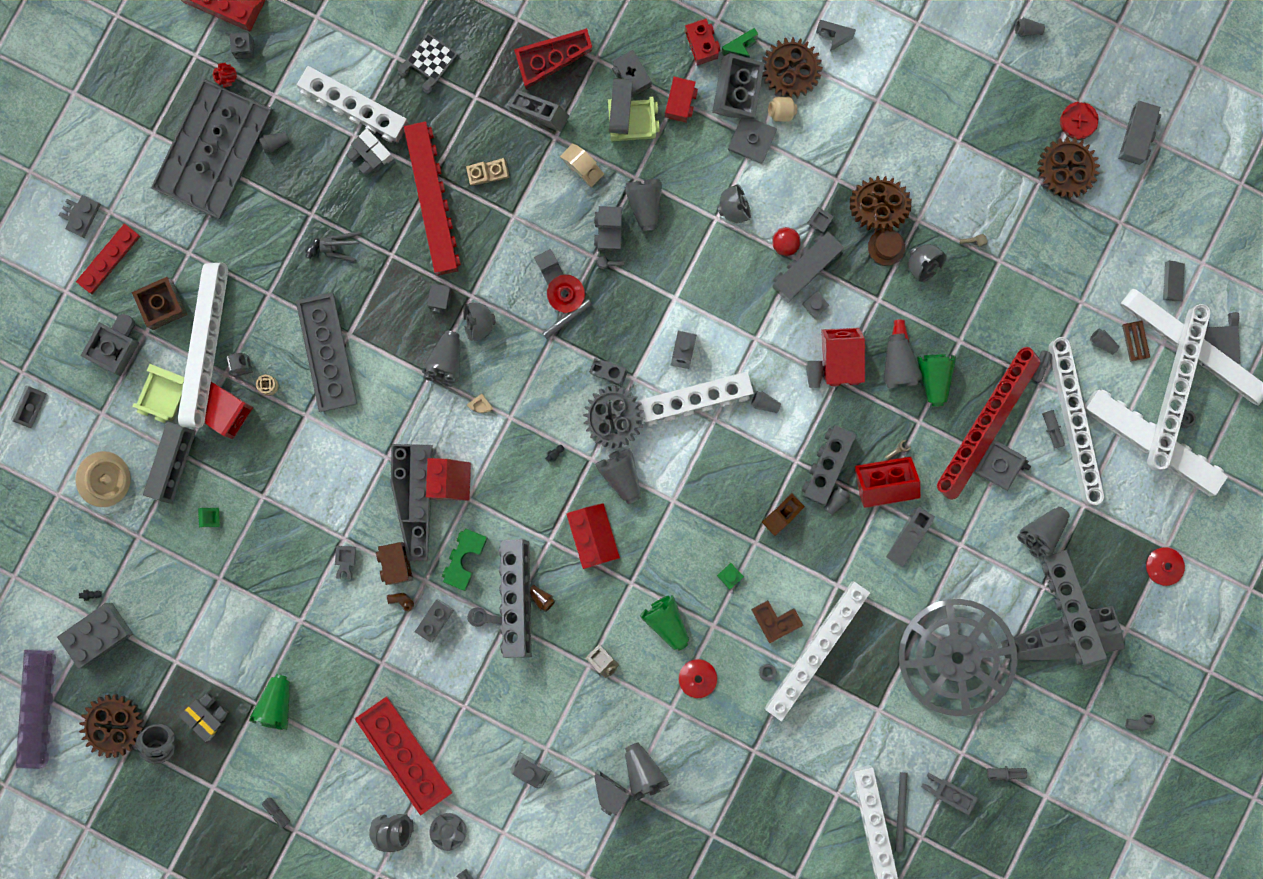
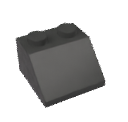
(610, 793)

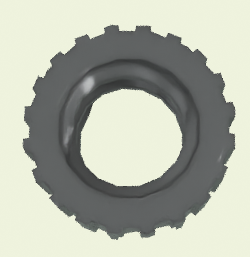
(769, 678)

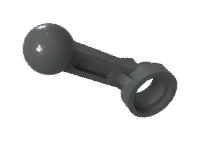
(486, 617)

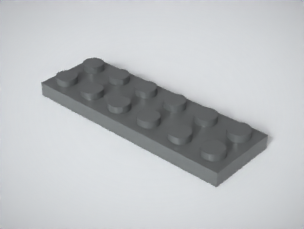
(326, 352)

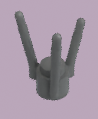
(330, 244)

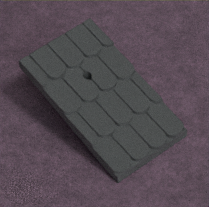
(207, 164)

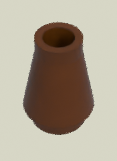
(541, 598)

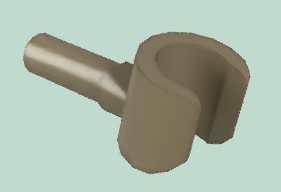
(980, 239)
(899, 449)

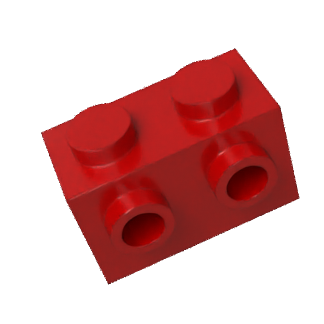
(702, 42)
(680, 99)

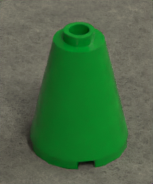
(937, 376)
(667, 622)
(273, 704)

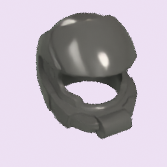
(153, 750)
(385, 832)

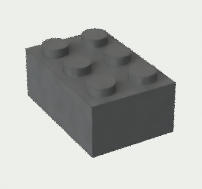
(95, 635)

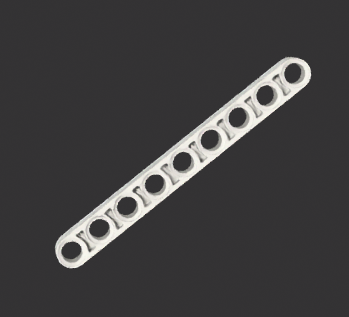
(203, 345)
(1211, 357)
(1185, 381)
(1072, 430)

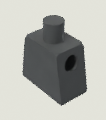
(683, 349)
(530, 771)

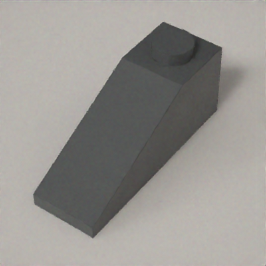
(539, 110)

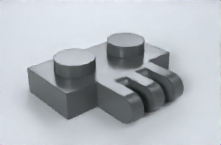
(80, 215)

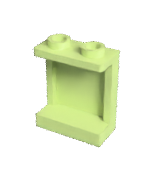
(641, 121)
(160, 394)

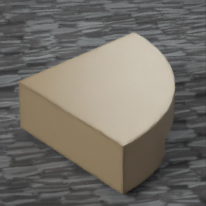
(480, 405)

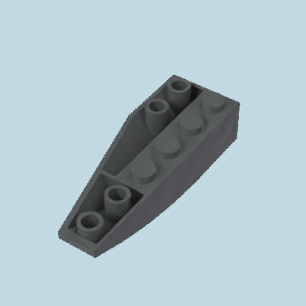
(409, 494)
(1052, 643)

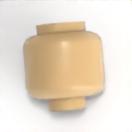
(782, 109)

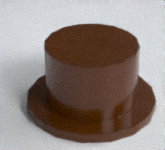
(886, 247)

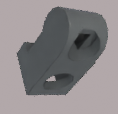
(239, 364)
(609, 371)

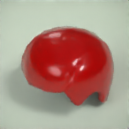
(786, 241)

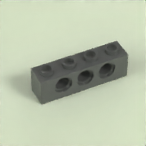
(845, 440)

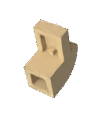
(582, 163)

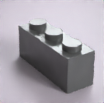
(1140, 133)

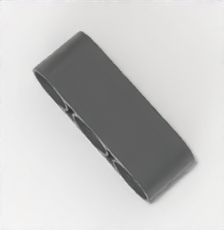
(620, 106)

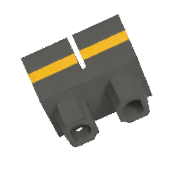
(203, 717)

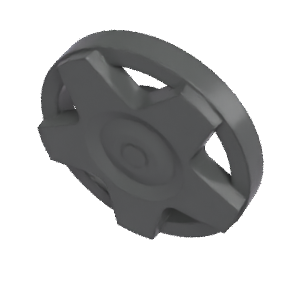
(447, 831)

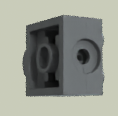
(112, 346)

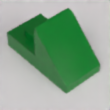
(738, 45)

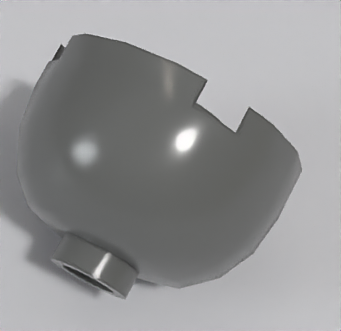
(733, 205)
(925, 260)
(478, 321)

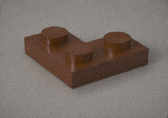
(774, 626)

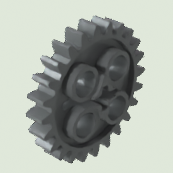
(598, 420)

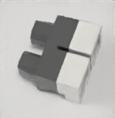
(371, 151)

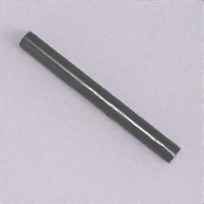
(901, 812)

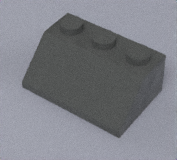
(738, 87)

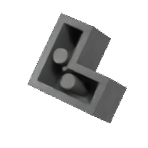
(609, 226)

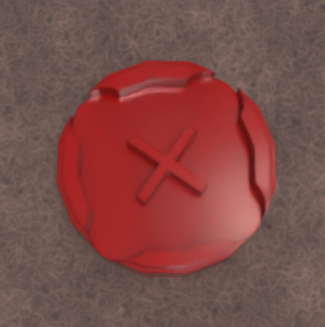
(1079, 120)

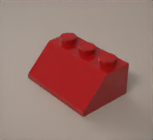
(888, 482)
(593, 535)

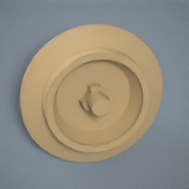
(103, 479)

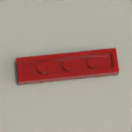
(108, 259)

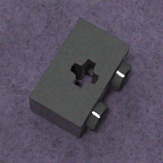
(630, 63)
(434, 620)

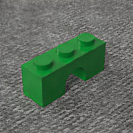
(456, 574)

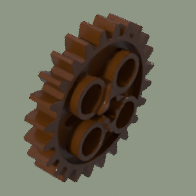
(783, 54)
(1066, 151)
(880, 204)
(113, 708)

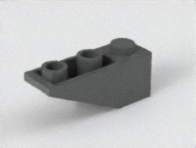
(910, 536)

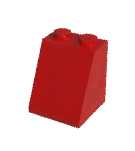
(843, 356)
(225, 411)
(448, 479)

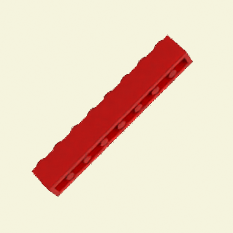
(431, 199)

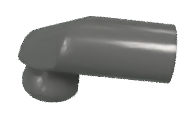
(1142, 723)

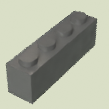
(807, 267)
(169, 463)

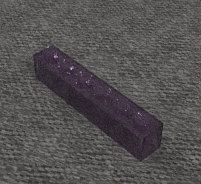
(35, 708)

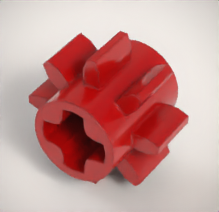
(224, 74)

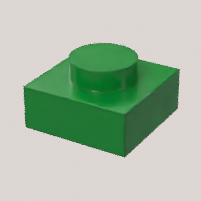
(208, 517)
(730, 576)

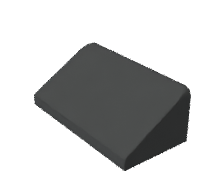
(1173, 281)
(28, 406)

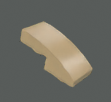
(487, 172)

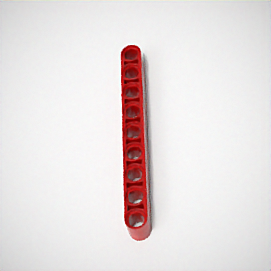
(991, 414)

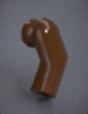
(401, 598)

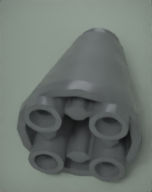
(645, 202)
(444, 360)
(900, 363)
(621, 474)
(1044, 533)
(643, 772)

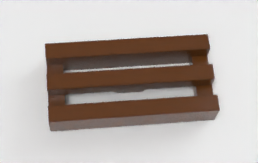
(1136, 341)

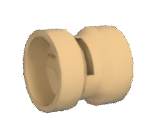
(267, 388)

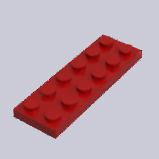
(403, 755)

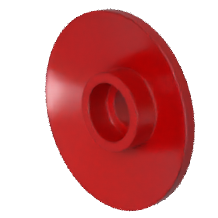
(575, 293)
(1156, 566)
(690, 671)

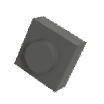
(820, 220)
(815, 304)

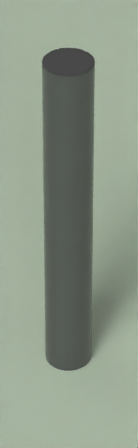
(566, 319)

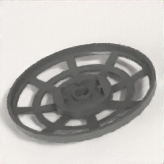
(958, 671)

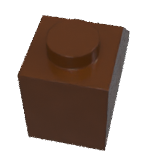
(783, 514)

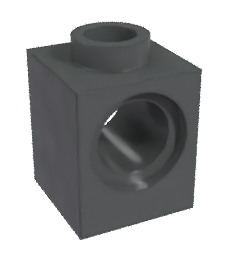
(242, 45)
(439, 298)

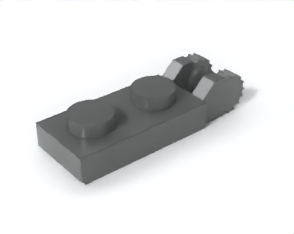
(951, 794)

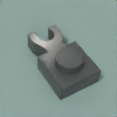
(345, 557)

